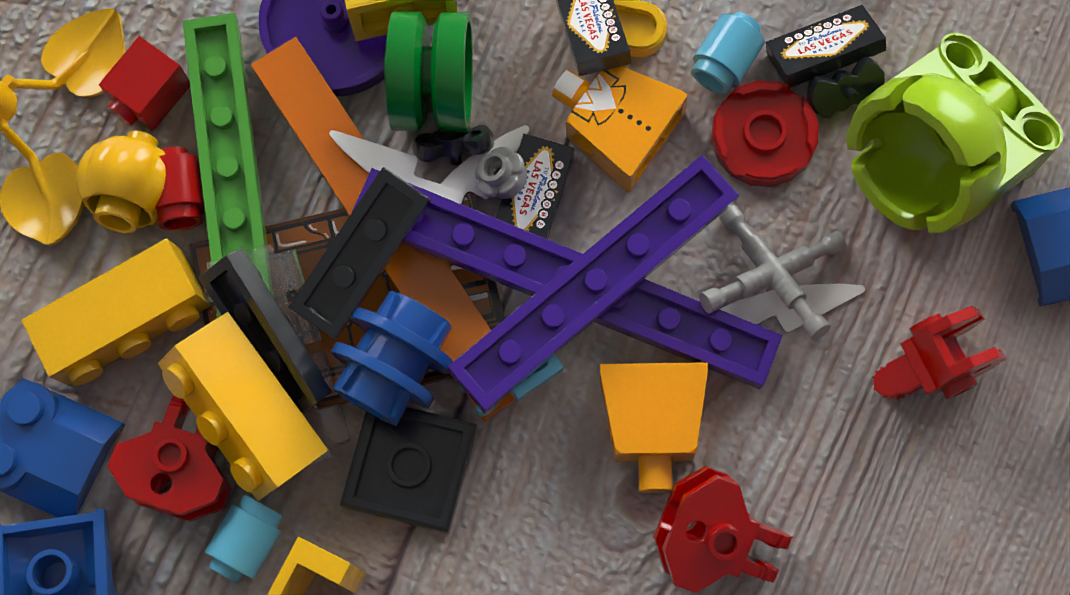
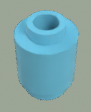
(727, 52)
(244, 539)

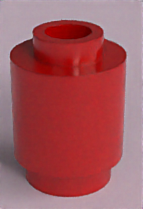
(182, 193)

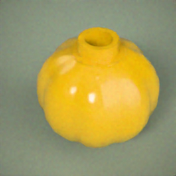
(122, 181)

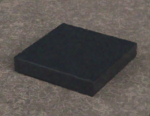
(410, 469)

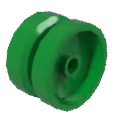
(423, 71)

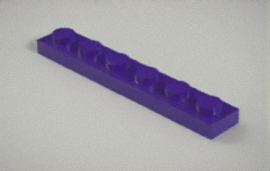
(592, 284)

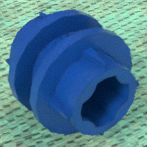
(392, 357)

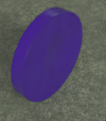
(328, 40)

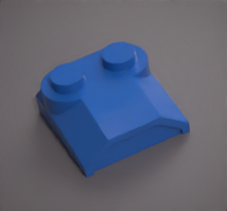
(1046, 235)
(51, 448)
(57, 556)

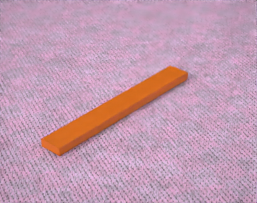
(312, 113)

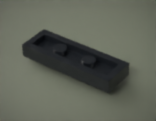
(359, 253)
(240, 290)

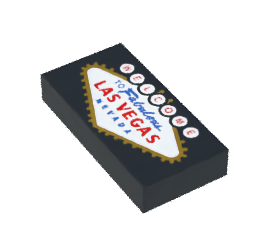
(594, 35)
(825, 46)
(547, 173)

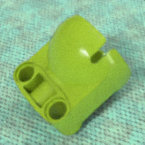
(948, 137)

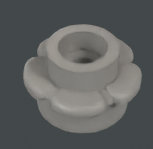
(509, 179)

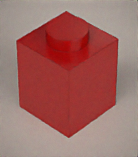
(144, 85)

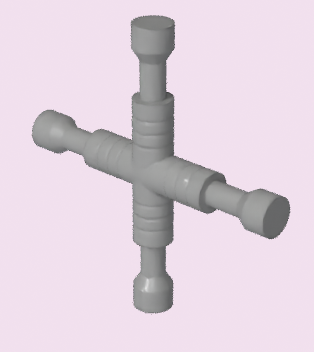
(773, 272)

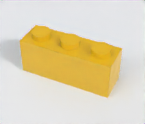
(116, 314)
(241, 406)

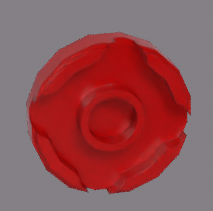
(764, 133)

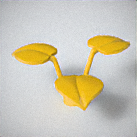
(44, 197)

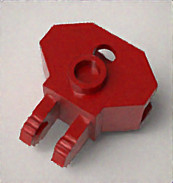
(936, 360)
(174, 456)
(718, 533)

